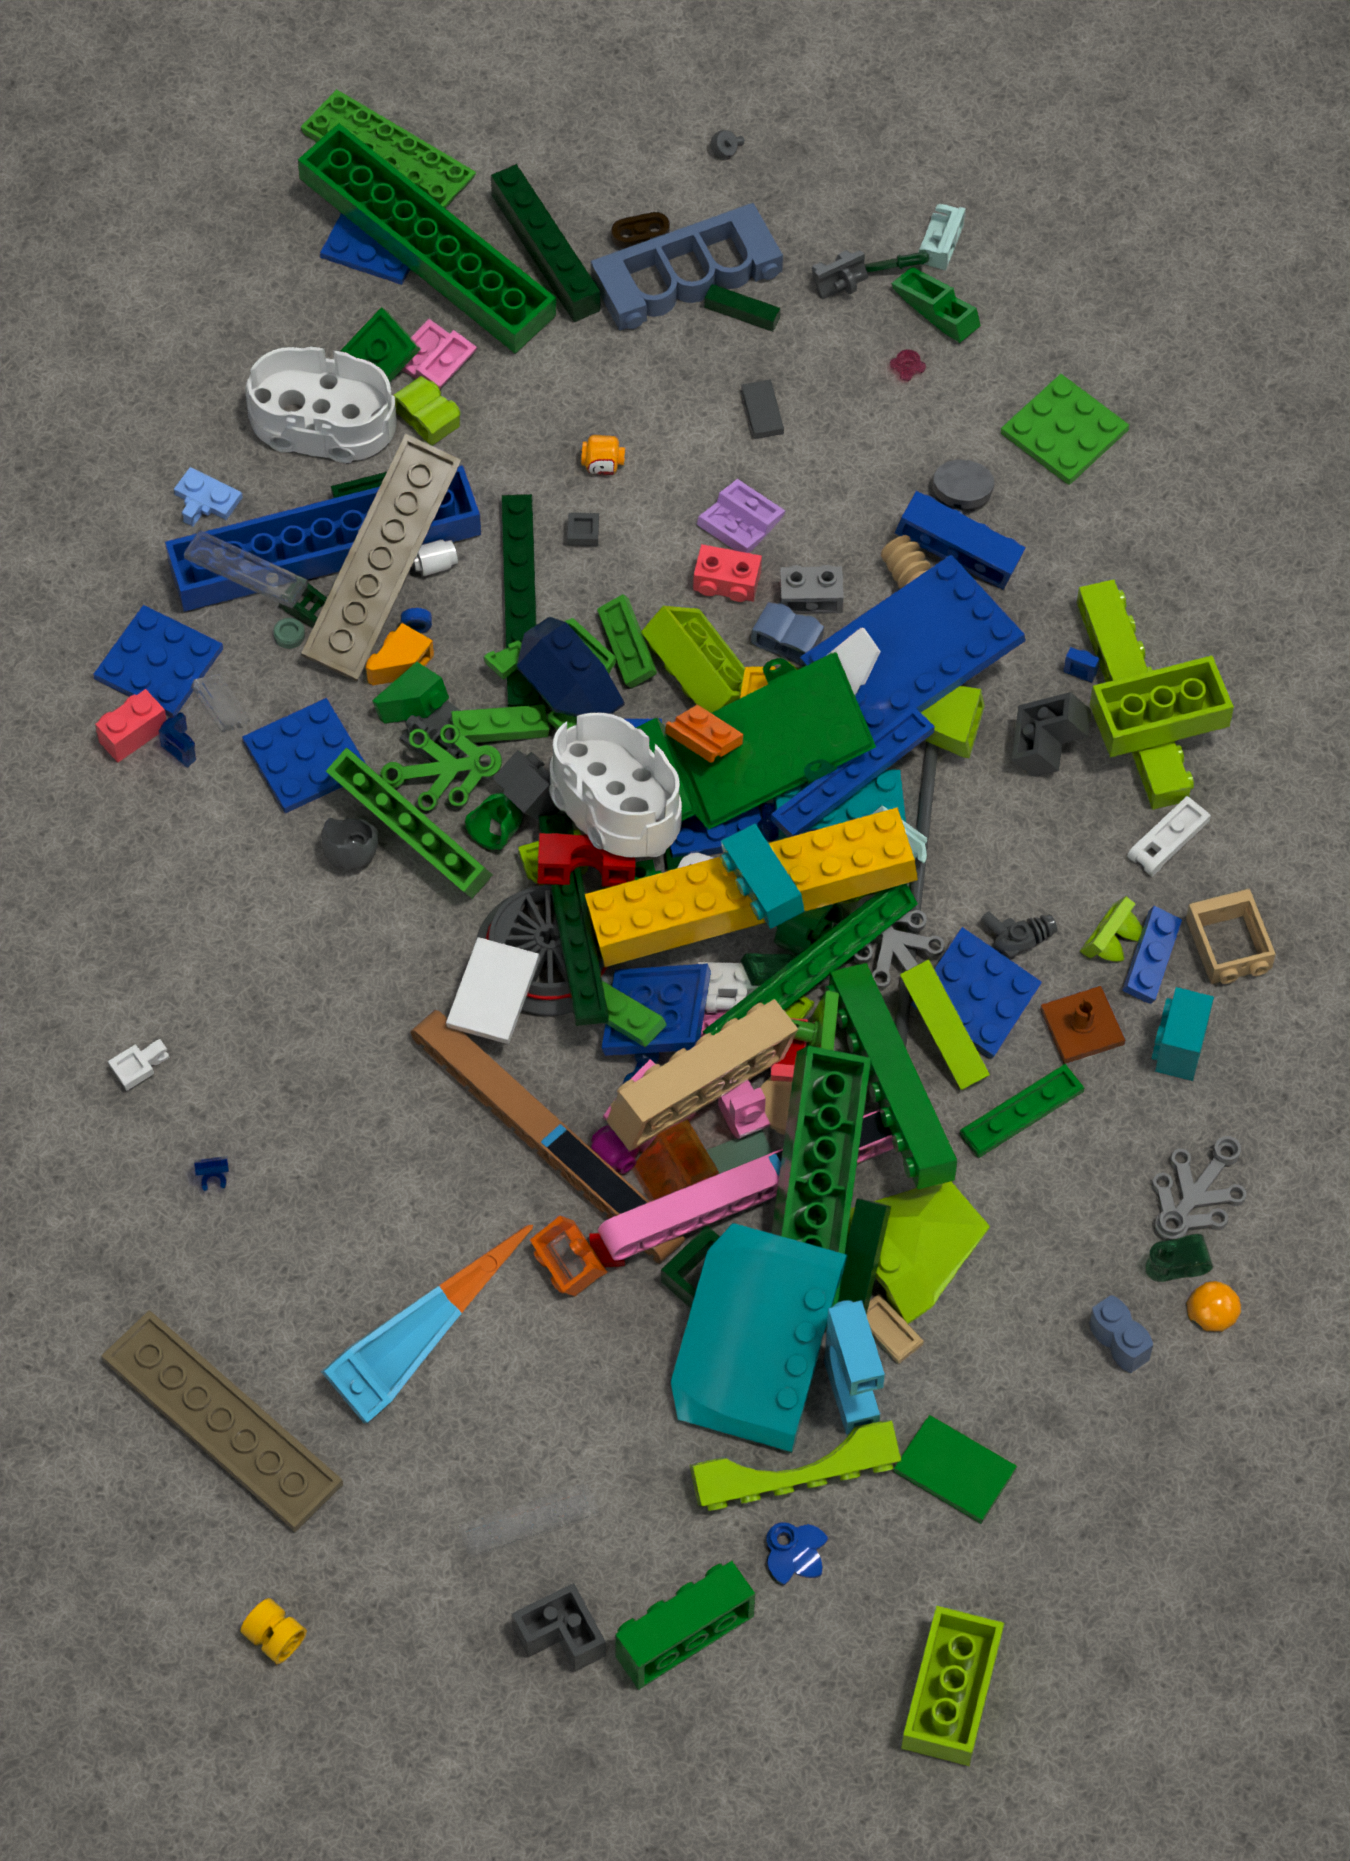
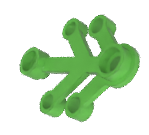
(446, 766)

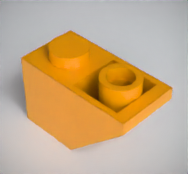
(398, 654)

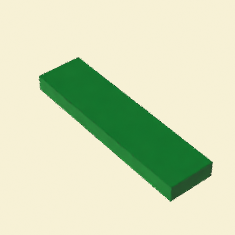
(1021, 1110)

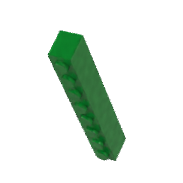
(892, 1078)

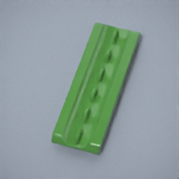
(417, 160)

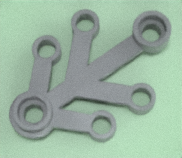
(896, 943)
(1197, 1194)

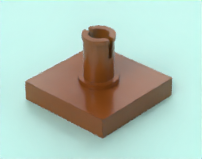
(1082, 1024)

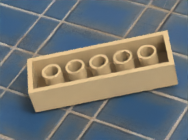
(701, 1074)

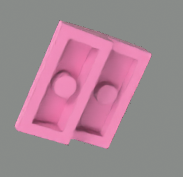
(439, 353)

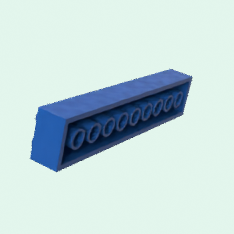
(309, 540)

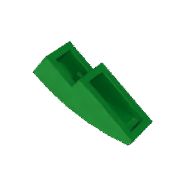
(937, 303)

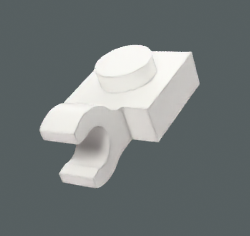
(135, 1065)

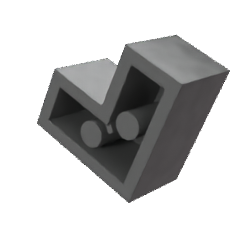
(1043, 729)
(527, 784)
(560, 1619)

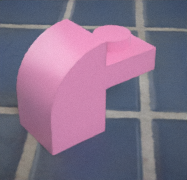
(744, 1110)

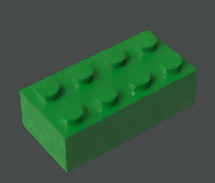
(684, 1624)

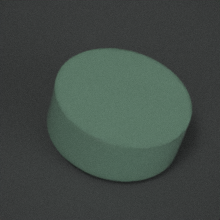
(289, 633)

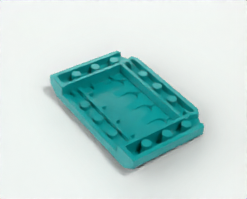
(755, 1335)

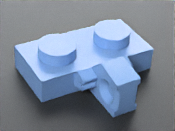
(205, 496)

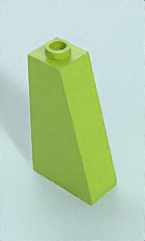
(956, 720)

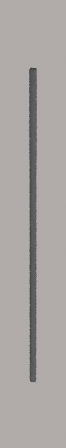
(916, 888)

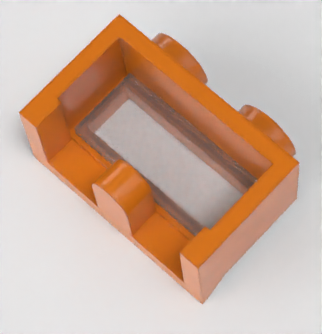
(567, 1256)

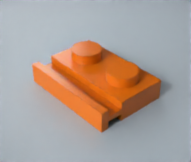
(704, 733)

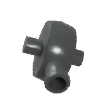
(725, 143)

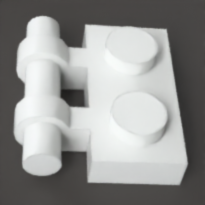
(729, 981)

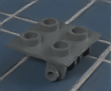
(433, 726)

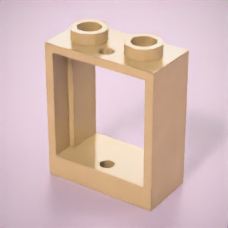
(1223, 909)

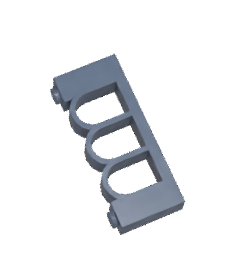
(631, 306)

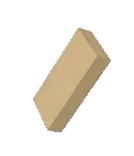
(891, 1330)

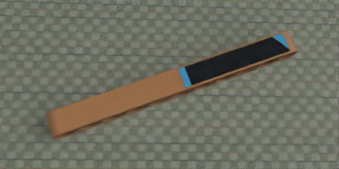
(532, 1122)

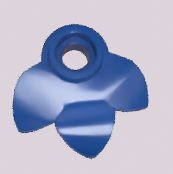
(798, 1555)

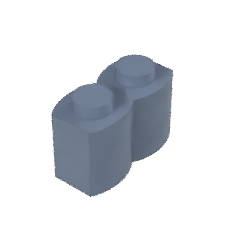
(786, 633)
(1126, 1338)

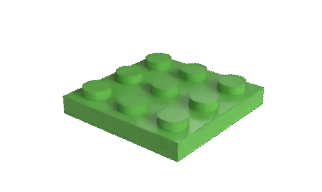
(1065, 429)

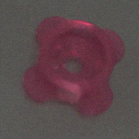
(907, 357)

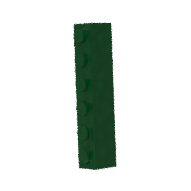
(545, 243)

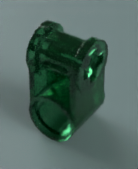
(1179, 1258)

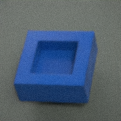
(1081, 664)

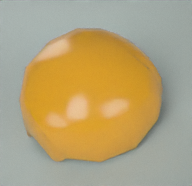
(1214, 1306)

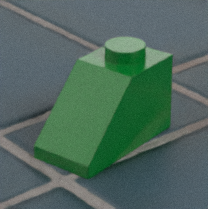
(413, 693)

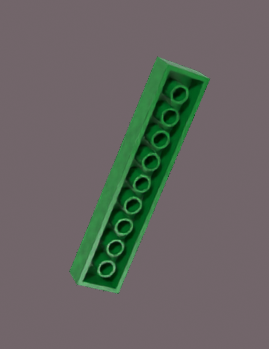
(427, 238)

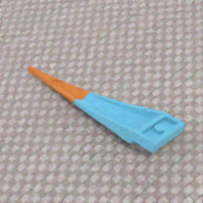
(383, 1361)

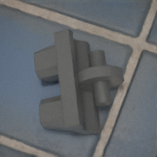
(841, 274)

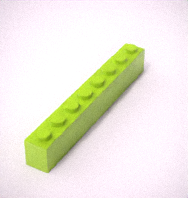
(1122, 656)

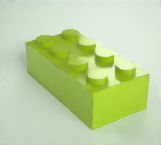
(1161, 706)
(952, 1685)

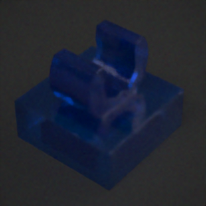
(212, 1167)

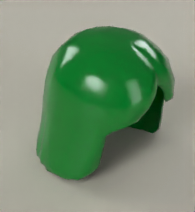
(501, 810)

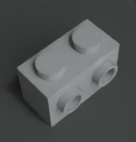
(812, 589)

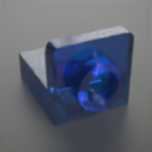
(176, 741)

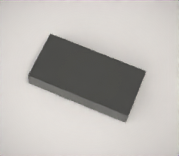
(762, 409)

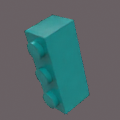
(761, 876)

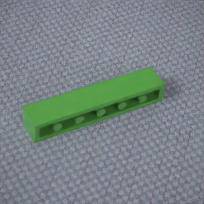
(409, 823)

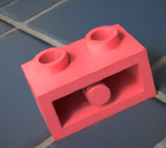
(727, 573)
(130, 725)

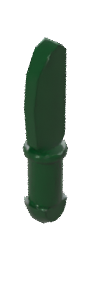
(901, 262)

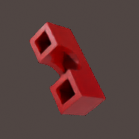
(564, 852)

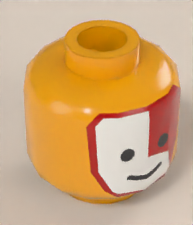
(602, 454)

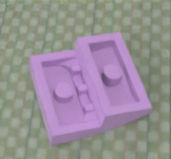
(740, 517)

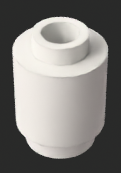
(435, 557)

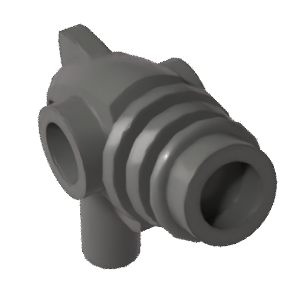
(1021, 935)

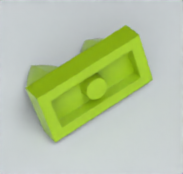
(1117, 920)

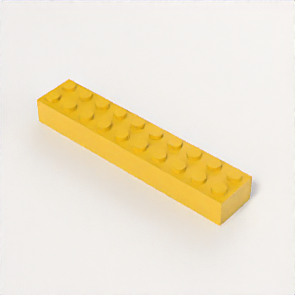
(706, 902)

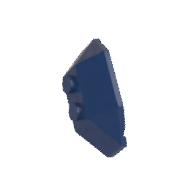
(566, 671)

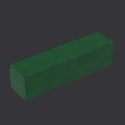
(742, 307)

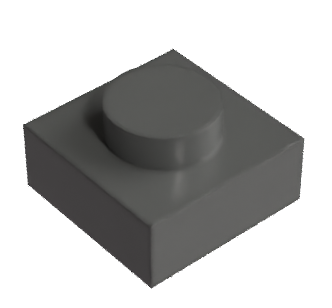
(583, 529)

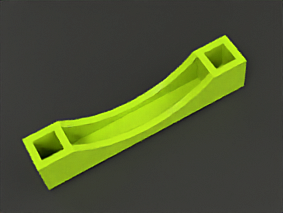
(863, 1448)

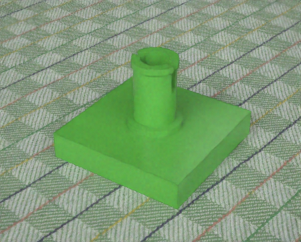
(822, 1024)

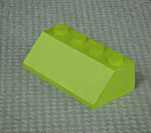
(696, 656)

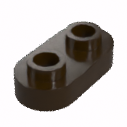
(639, 229)

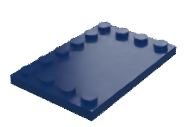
(929, 641)

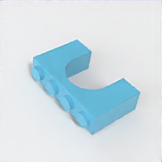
(853, 1364)

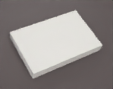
(493, 990)

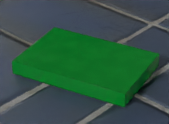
(955, 1469)

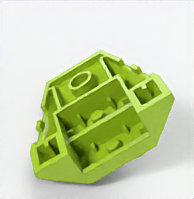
(925, 1245)

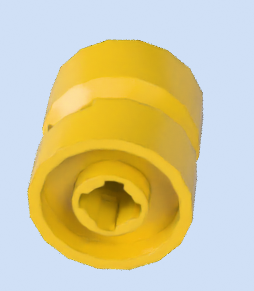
(269, 1627)

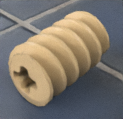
(904, 560)

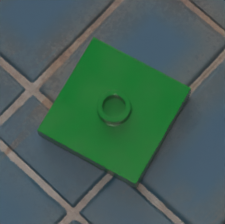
(383, 344)

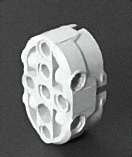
(303, 378)
(615, 786)

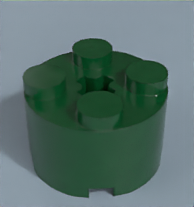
(807, 928)

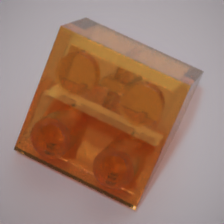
(675, 1161)

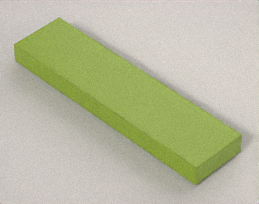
(944, 1024)

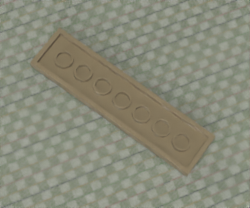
(381, 557)
(222, 1420)

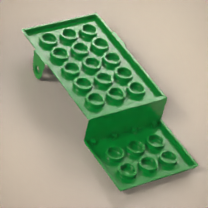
(792, 735)

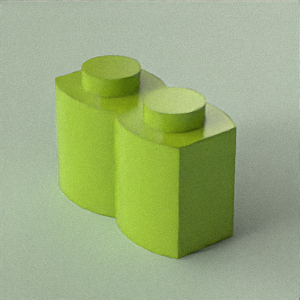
(427, 410)

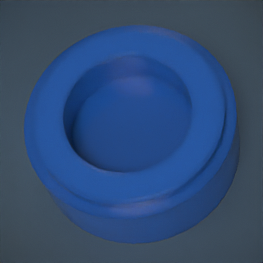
(417, 619)

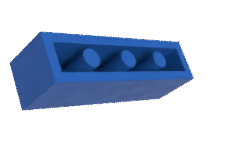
(971, 543)

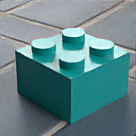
(1182, 1033)

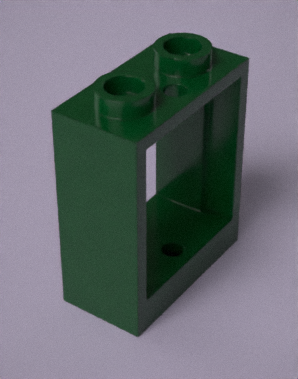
(684, 1262)

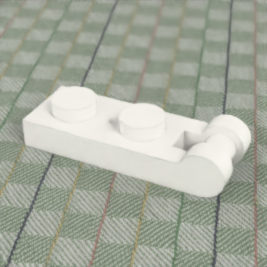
(1169, 835)

